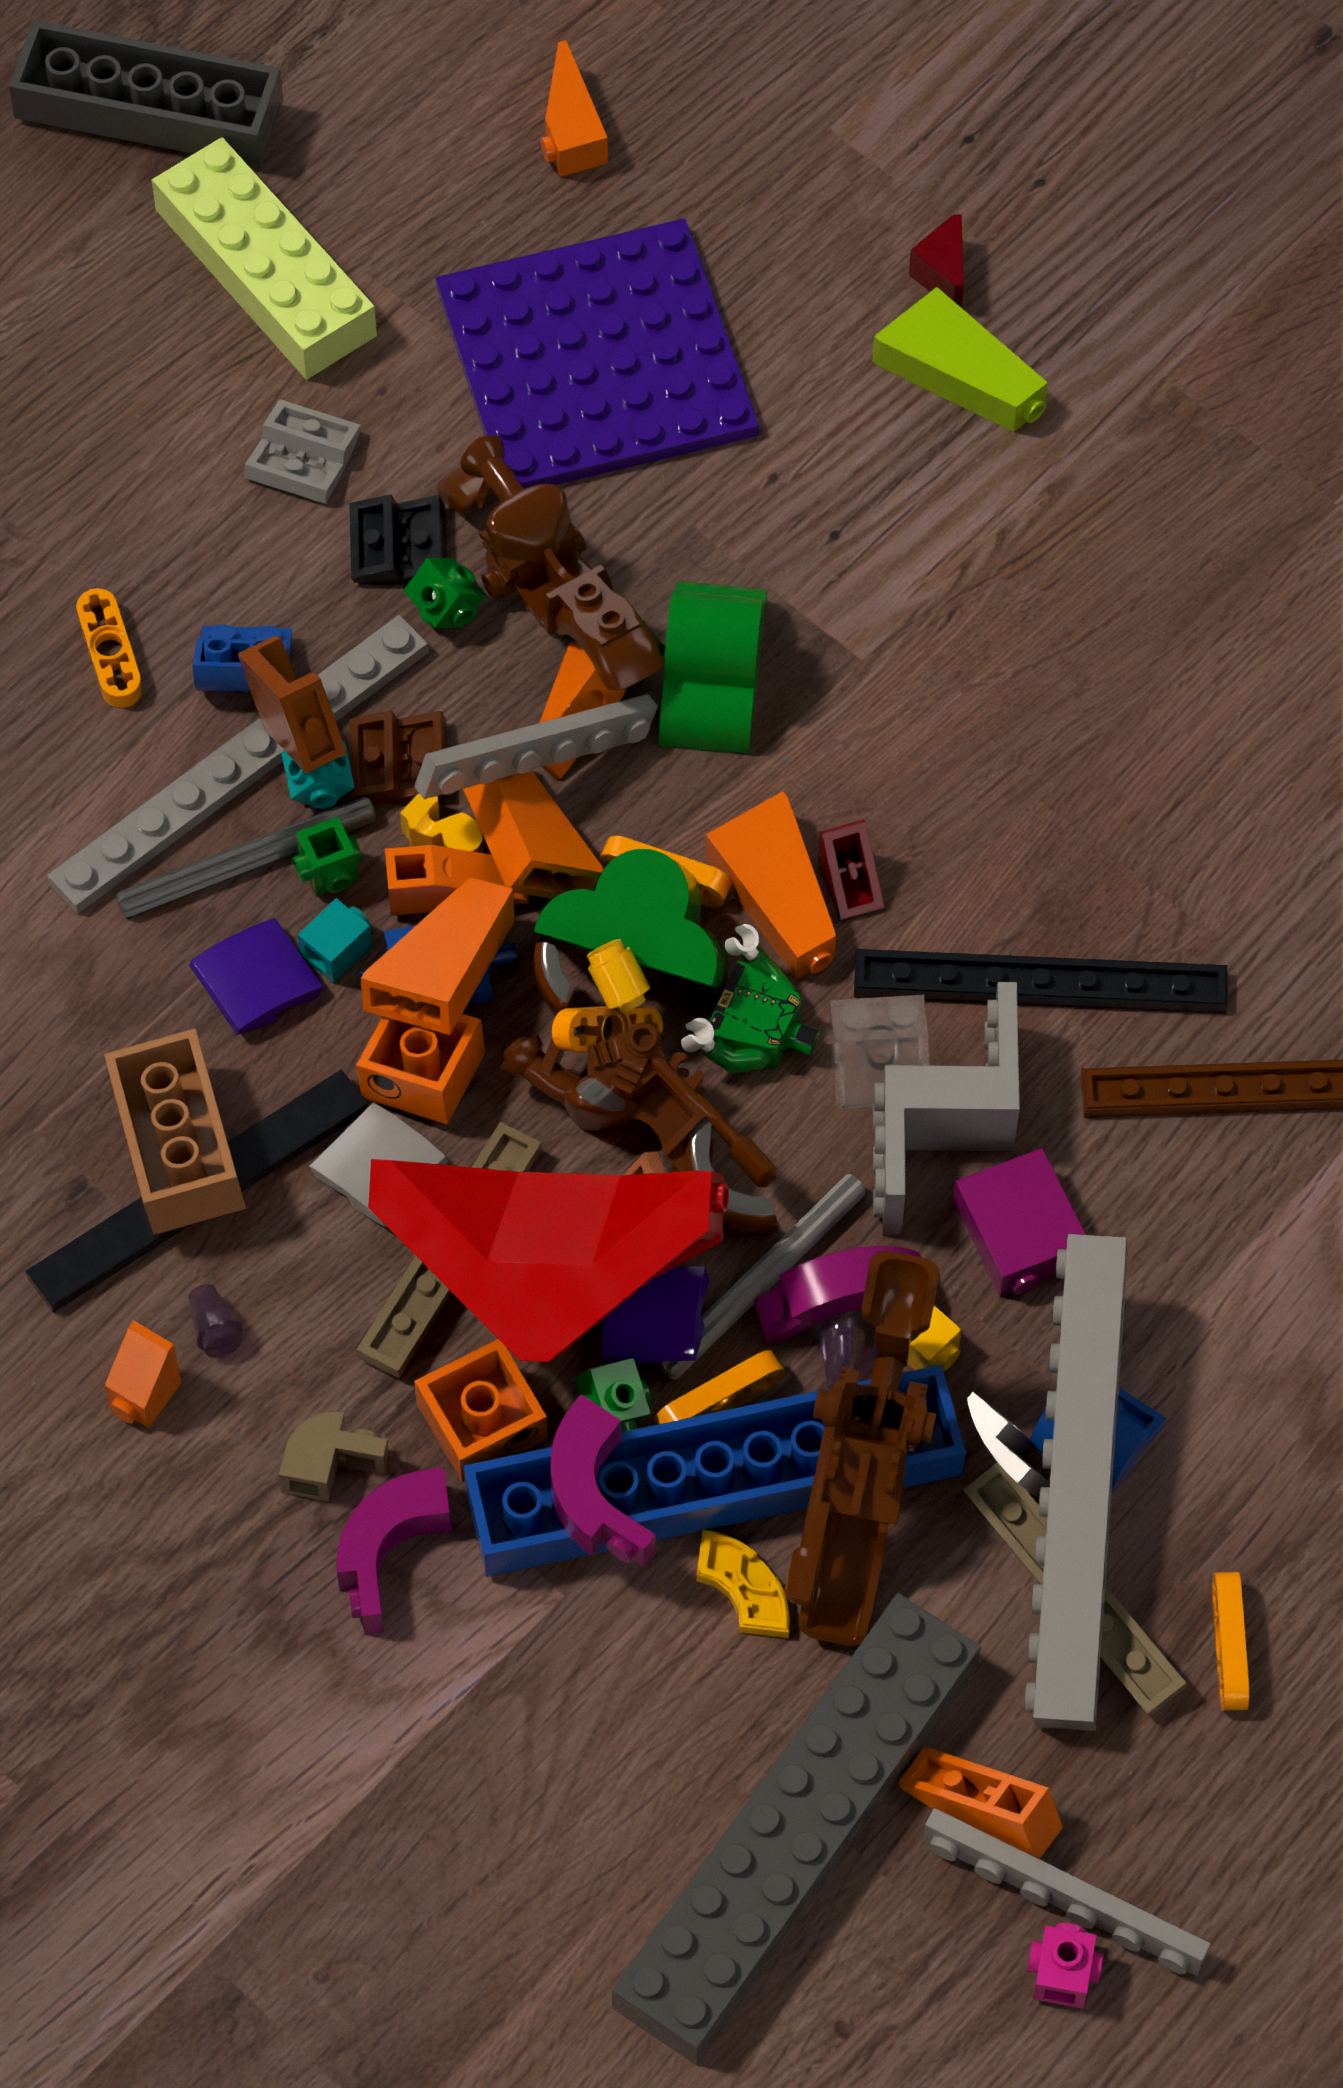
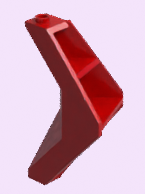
(546, 1250)

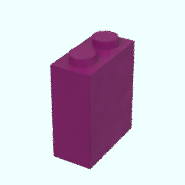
(1017, 1220)

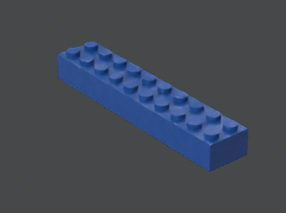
(688, 1475)

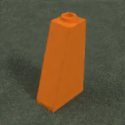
(532, 837)
(776, 883)
(442, 959)

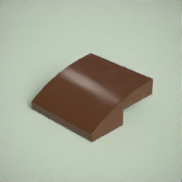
(390, 752)

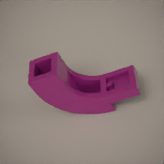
(817, 1291)
(577, 1453)
(385, 1517)

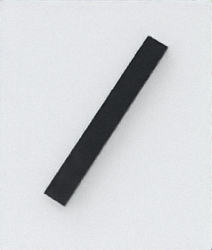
(1042, 980)
(254, 1154)

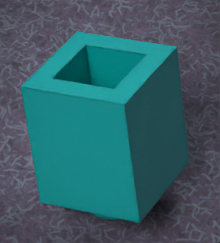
(335, 940)

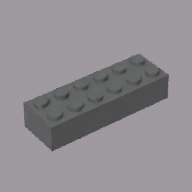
(145, 91)

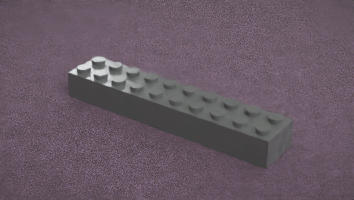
(795, 1829)

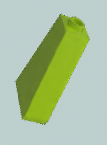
(960, 361)

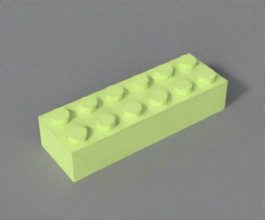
(264, 258)

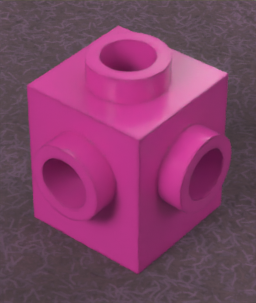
(1064, 1965)

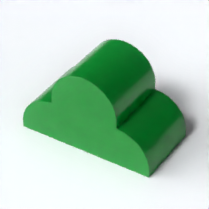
(711, 666)
(651, 908)

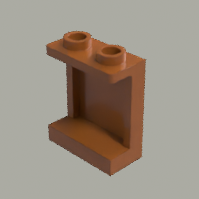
(289, 708)

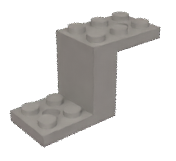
(946, 1108)

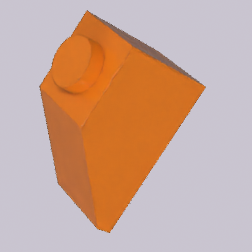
(142, 1376)

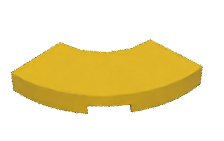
(746, 1582)

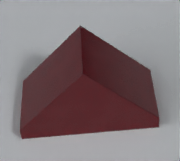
(939, 260)
(849, 869)

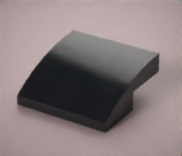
(395, 538)

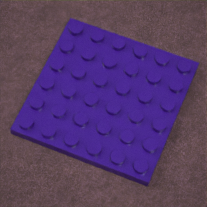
(597, 355)

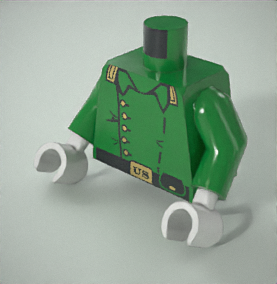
(754, 1014)

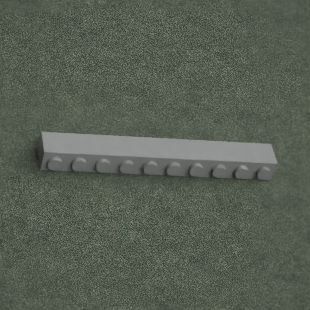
(1080, 1483)

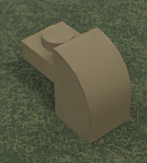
(321, 1447)

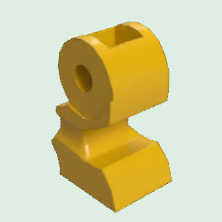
(423, 826)

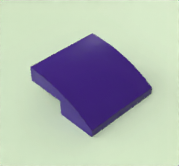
(255, 976)
(659, 1320)

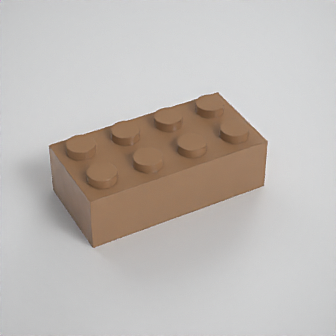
(174, 1131)

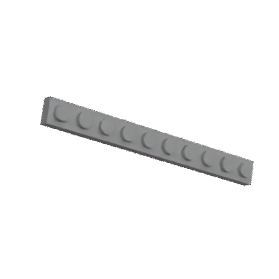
(226, 773)

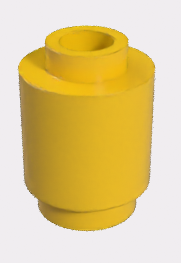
(618, 976)

